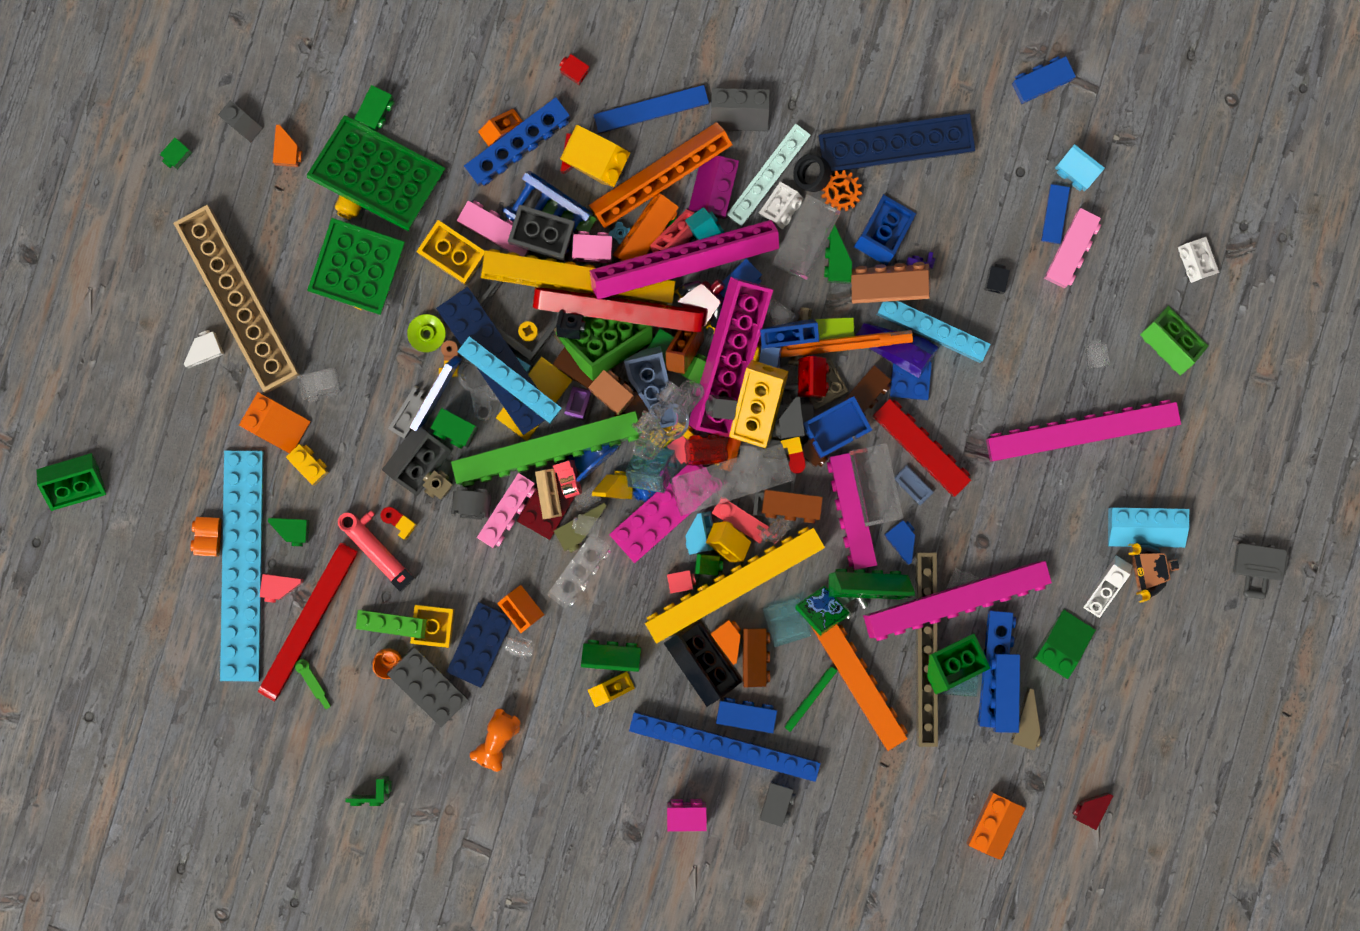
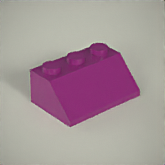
(714, 186)

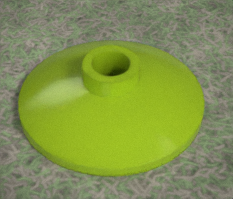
(416, 333)

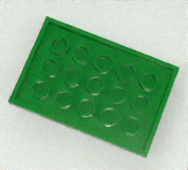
(376, 173)

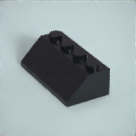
(703, 662)

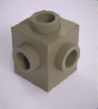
(444, 485)

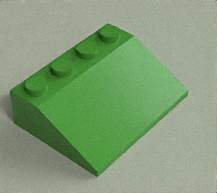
(606, 344)

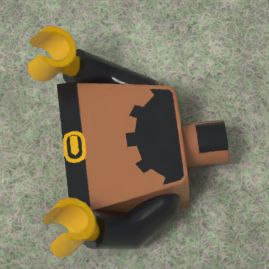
(1151, 569)

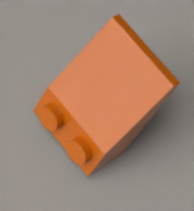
(274, 423)

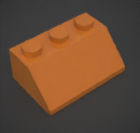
(995, 825)

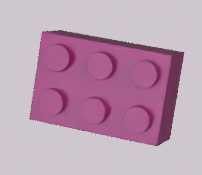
(686, 815)

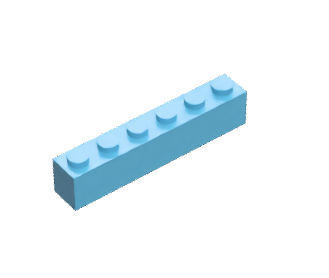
(934, 329)
(509, 380)

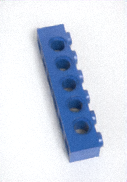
(536, 120)
(994, 619)

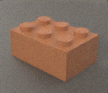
(611, 392)

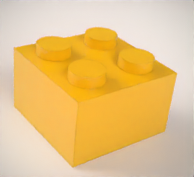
(438, 625)

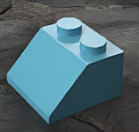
(1079, 168)

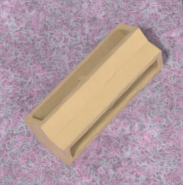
(548, 494)

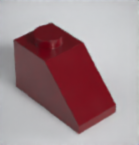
(1092, 810)

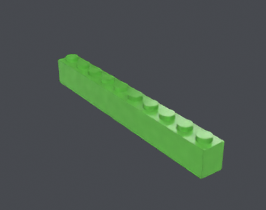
(545, 449)

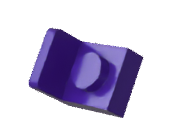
(930, 260)

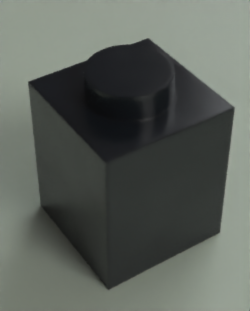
(997, 279)

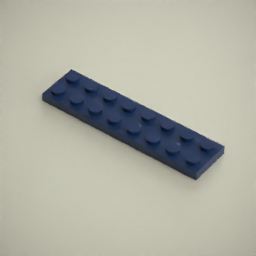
(898, 143)
(468, 318)

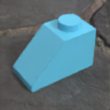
(698, 533)

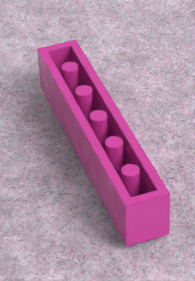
(857, 535)

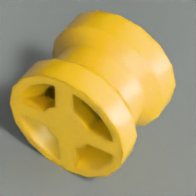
(531, 332)

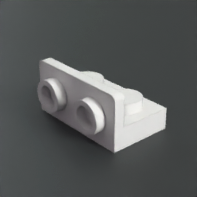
(781, 205)
(1198, 259)

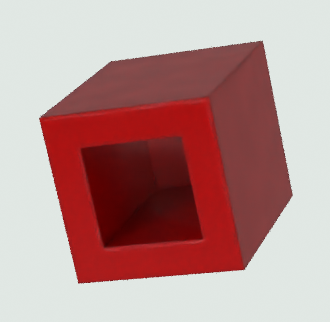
(574, 69)

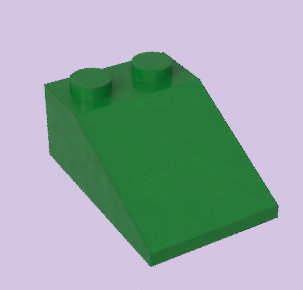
(1064, 644)

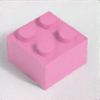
(592, 247)

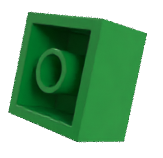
(453, 427)

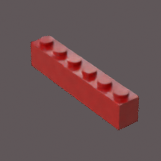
(921, 448)

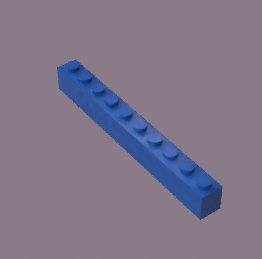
(724, 746)

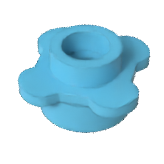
(615, 232)

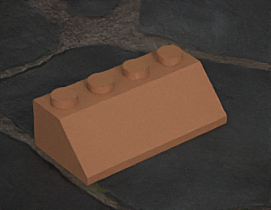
(890, 283)

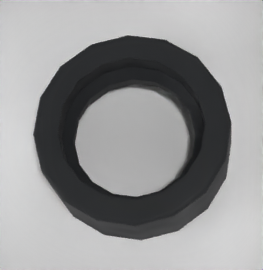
(800, 169)

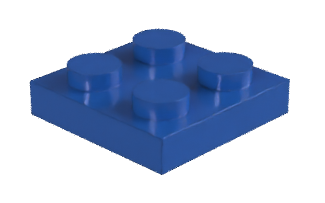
(909, 386)

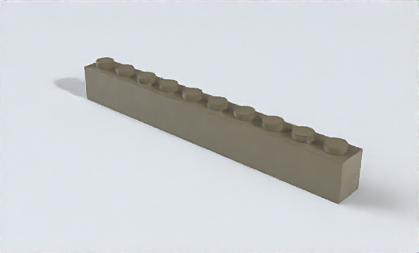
(925, 645)

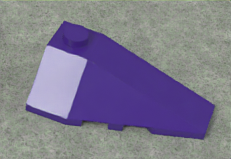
(909, 356)

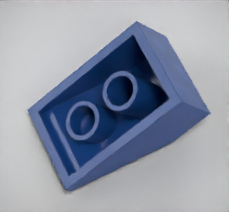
(885, 230)

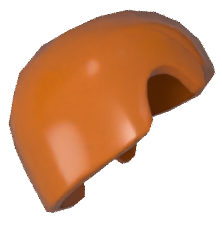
(384, 661)

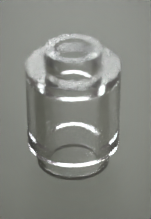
(519, 647)

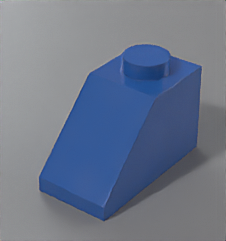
(902, 540)

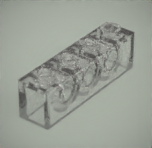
(558, 593)

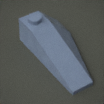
(649, 376)

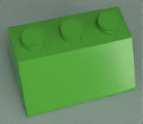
(1174, 340)

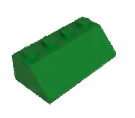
(870, 585)

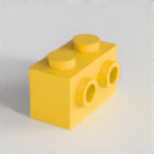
(307, 464)
(728, 541)

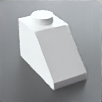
(203, 349)

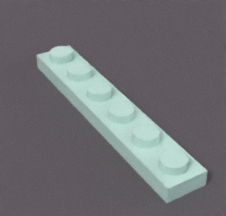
(768, 175)

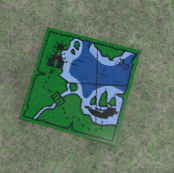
(822, 611)

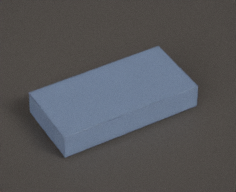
(913, 485)

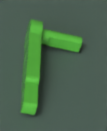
(303, 667)

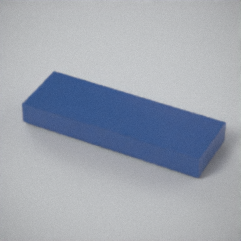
(1055, 214)

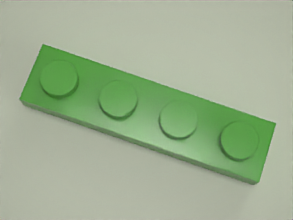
(391, 624)

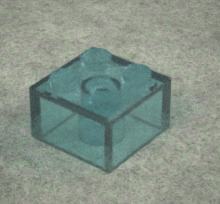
(652, 474)

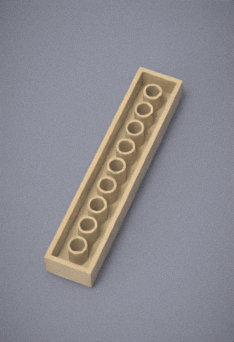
(236, 299)

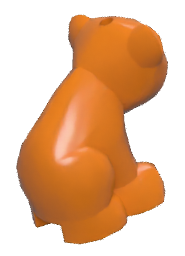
(500, 731)

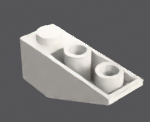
(1108, 586)

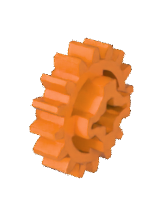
(850, 196)

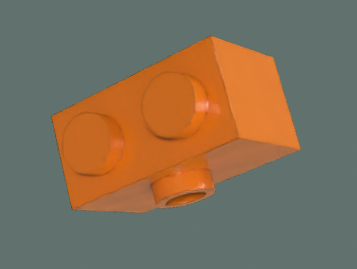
(526, 608)

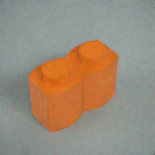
(207, 536)

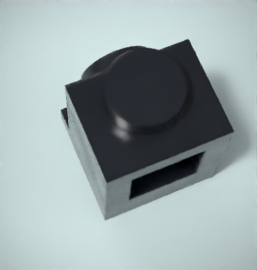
(570, 325)

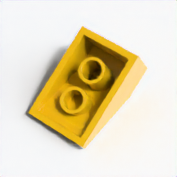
(595, 156)

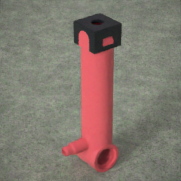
(376, 550)

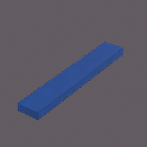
(651, 109)

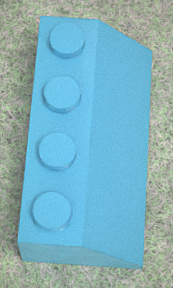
(1148, 526)

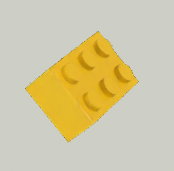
(451, 252)

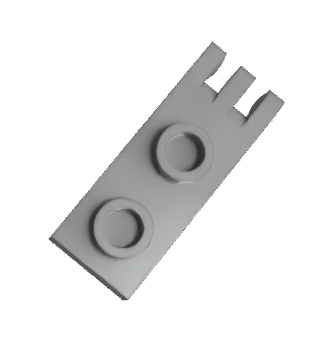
(407, 413)

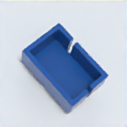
(837, 427)

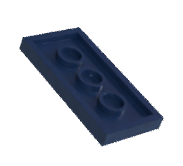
(479, 645)

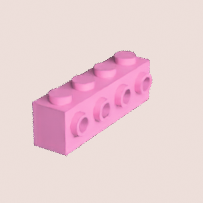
(506, 510)

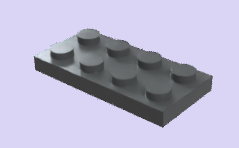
(427, 686)

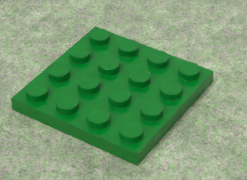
(356, 266)

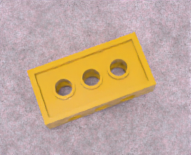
(769, 398)

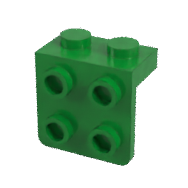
(383, 787)

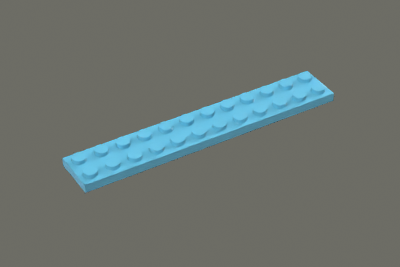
(241, 566)

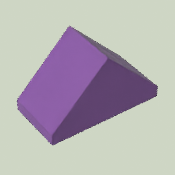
(577, 403)

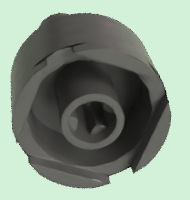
(471, 504)

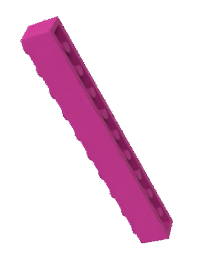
(684, 259)
(1084, 431)
(957, 599)

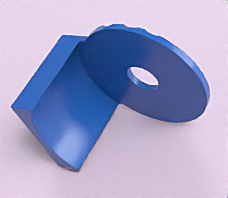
(592, 460)

